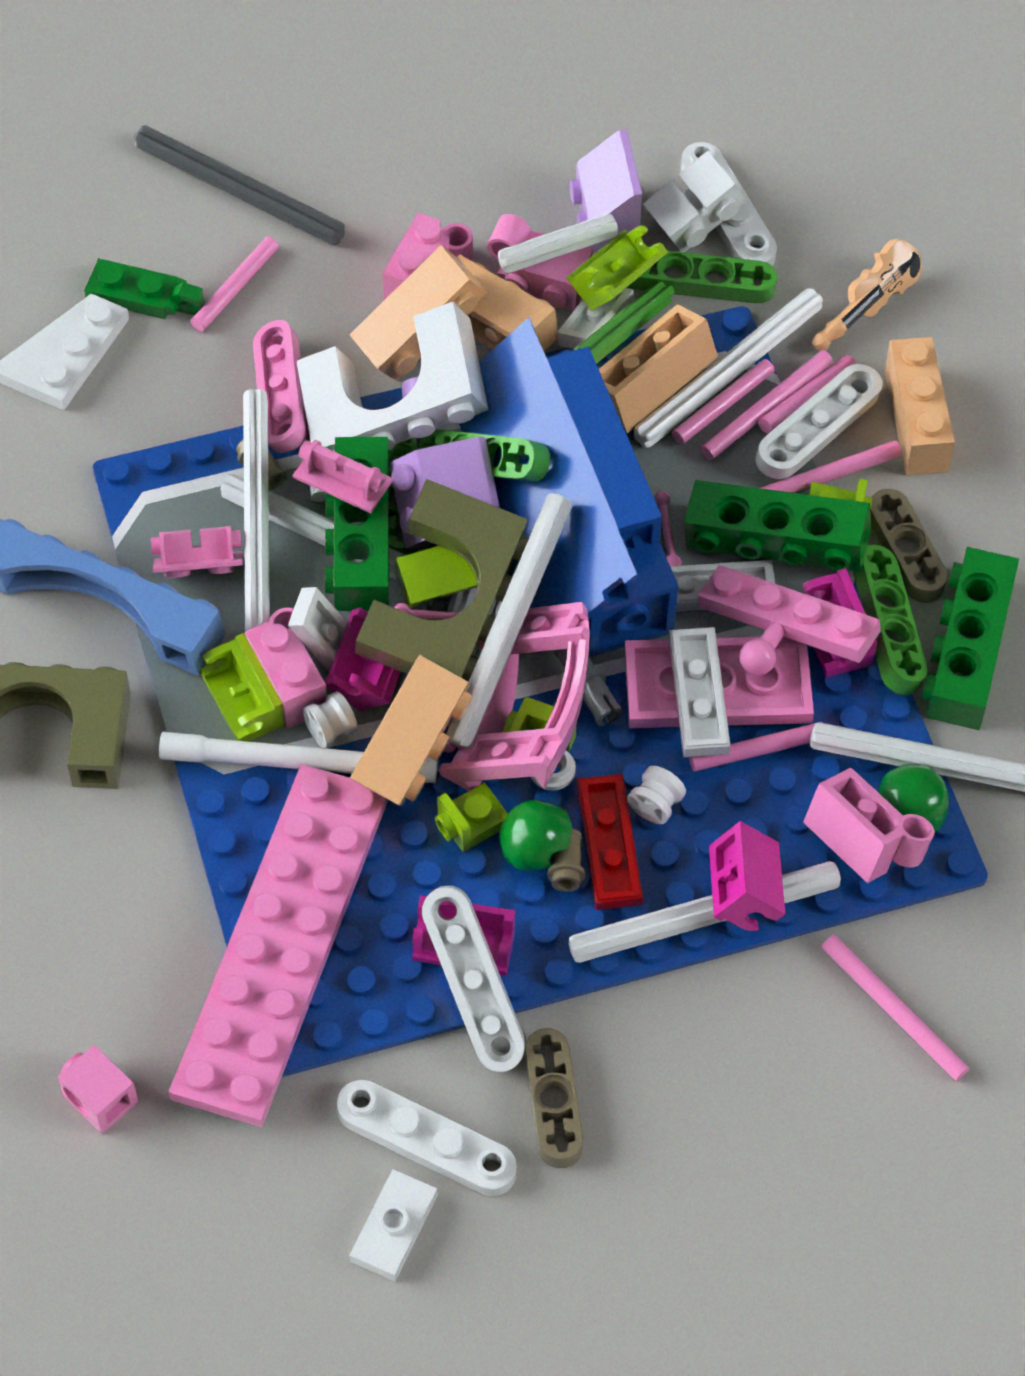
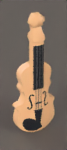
(894, 271)

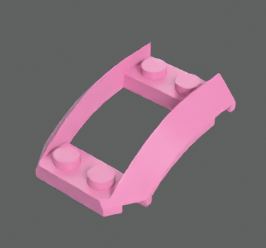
(537, 751)

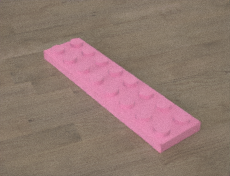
(279, 947)

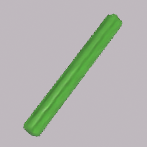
(628, 321)

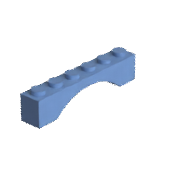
(174, 623)

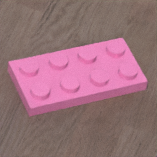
(749, 699)

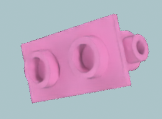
(341, 476)
(180, 556)

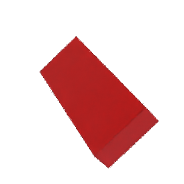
(609, 842)

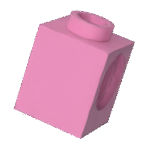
(97, 1088)

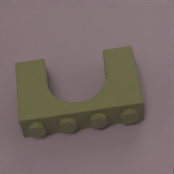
(489, 544)
(93, 701)

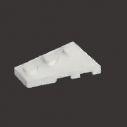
(65, 352)

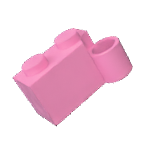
(419, 243)
(542, 280)
(287, 666)
(866, 826)

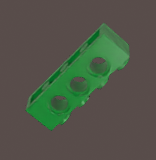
(796, 515)
(364, 581)
(964, 698)

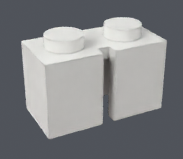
(701, 208)

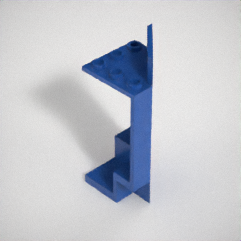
(612, 535)

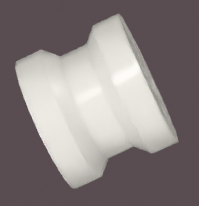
(330, 719)
(656, 794)

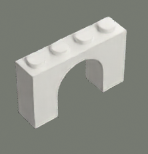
(445, 392)

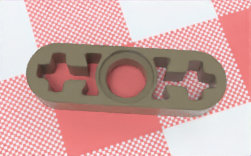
(908, 527)
(571, 1127)

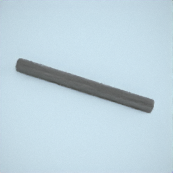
(240, 185)

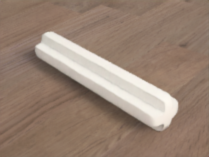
(557, 243)

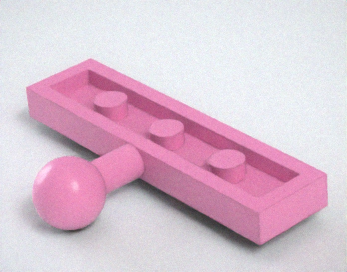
(788, 615)

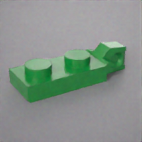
(143, 290)

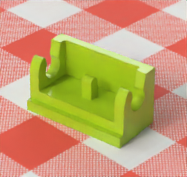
(615, 267)
(433, 575)
(242, 690)

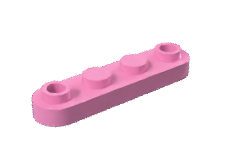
(277, 373)

